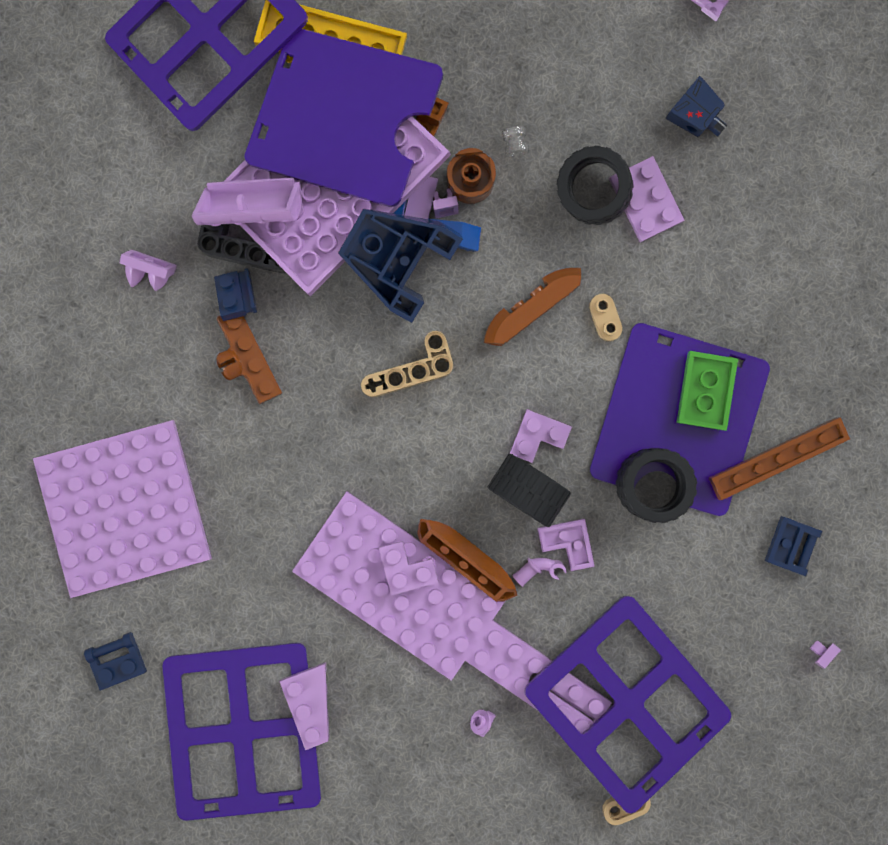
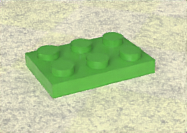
(707, 390)

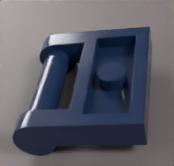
(786, 544)
(119, 668)

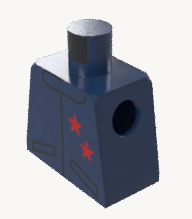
(698, 110)

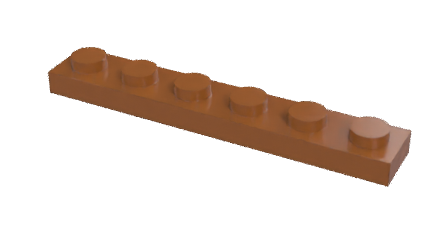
(779, 458)

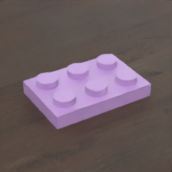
(652, 203)

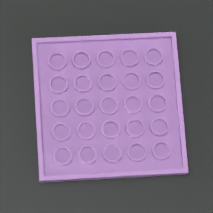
(122, 508)

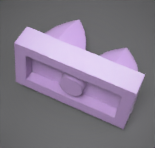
(138, 263)

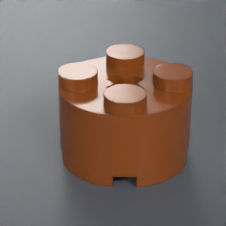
(483, 170)

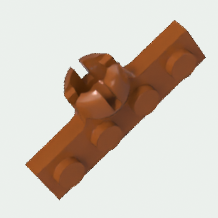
(246, 360)

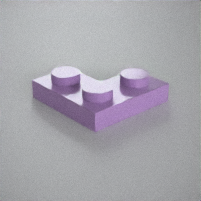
(535, 429)
(402, 575)

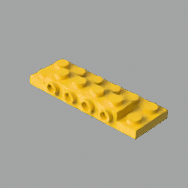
(335, 26)

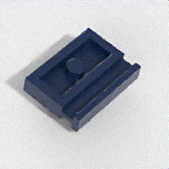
(235, 294)

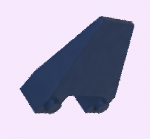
(386, 250)

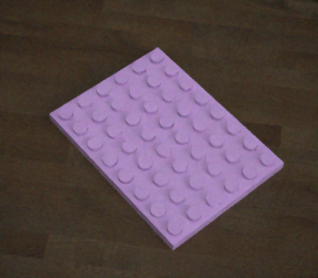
(311, 244)

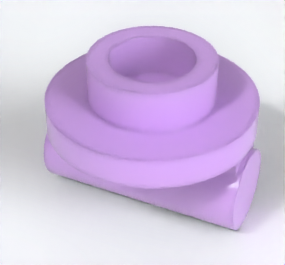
(481, 722)

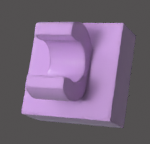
(446, 206)
(826, 654)

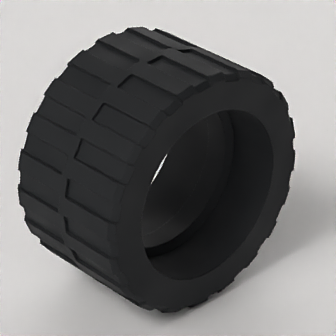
(575, 164)
(529, 490)
(684, 491)

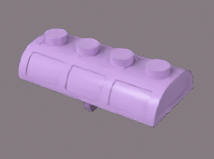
(249, 202)

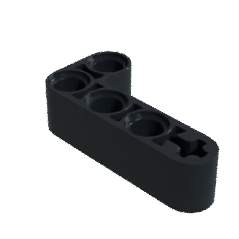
(225, 243)

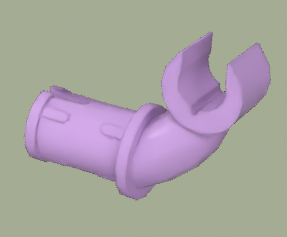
(535, 566)

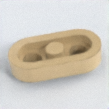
(604, 317)
(621, 816)

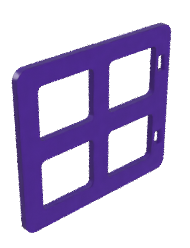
(203, 29)
(627, 703)
(239, 731)

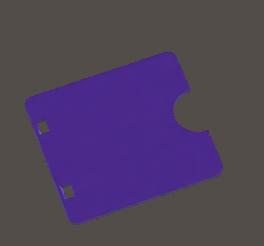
(339, 116)
(647, 407)

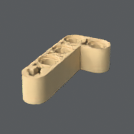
(406, 370)

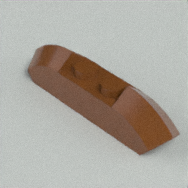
(507, 325)
(467, 559)

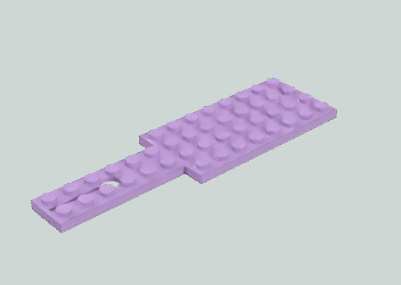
(434, 622)

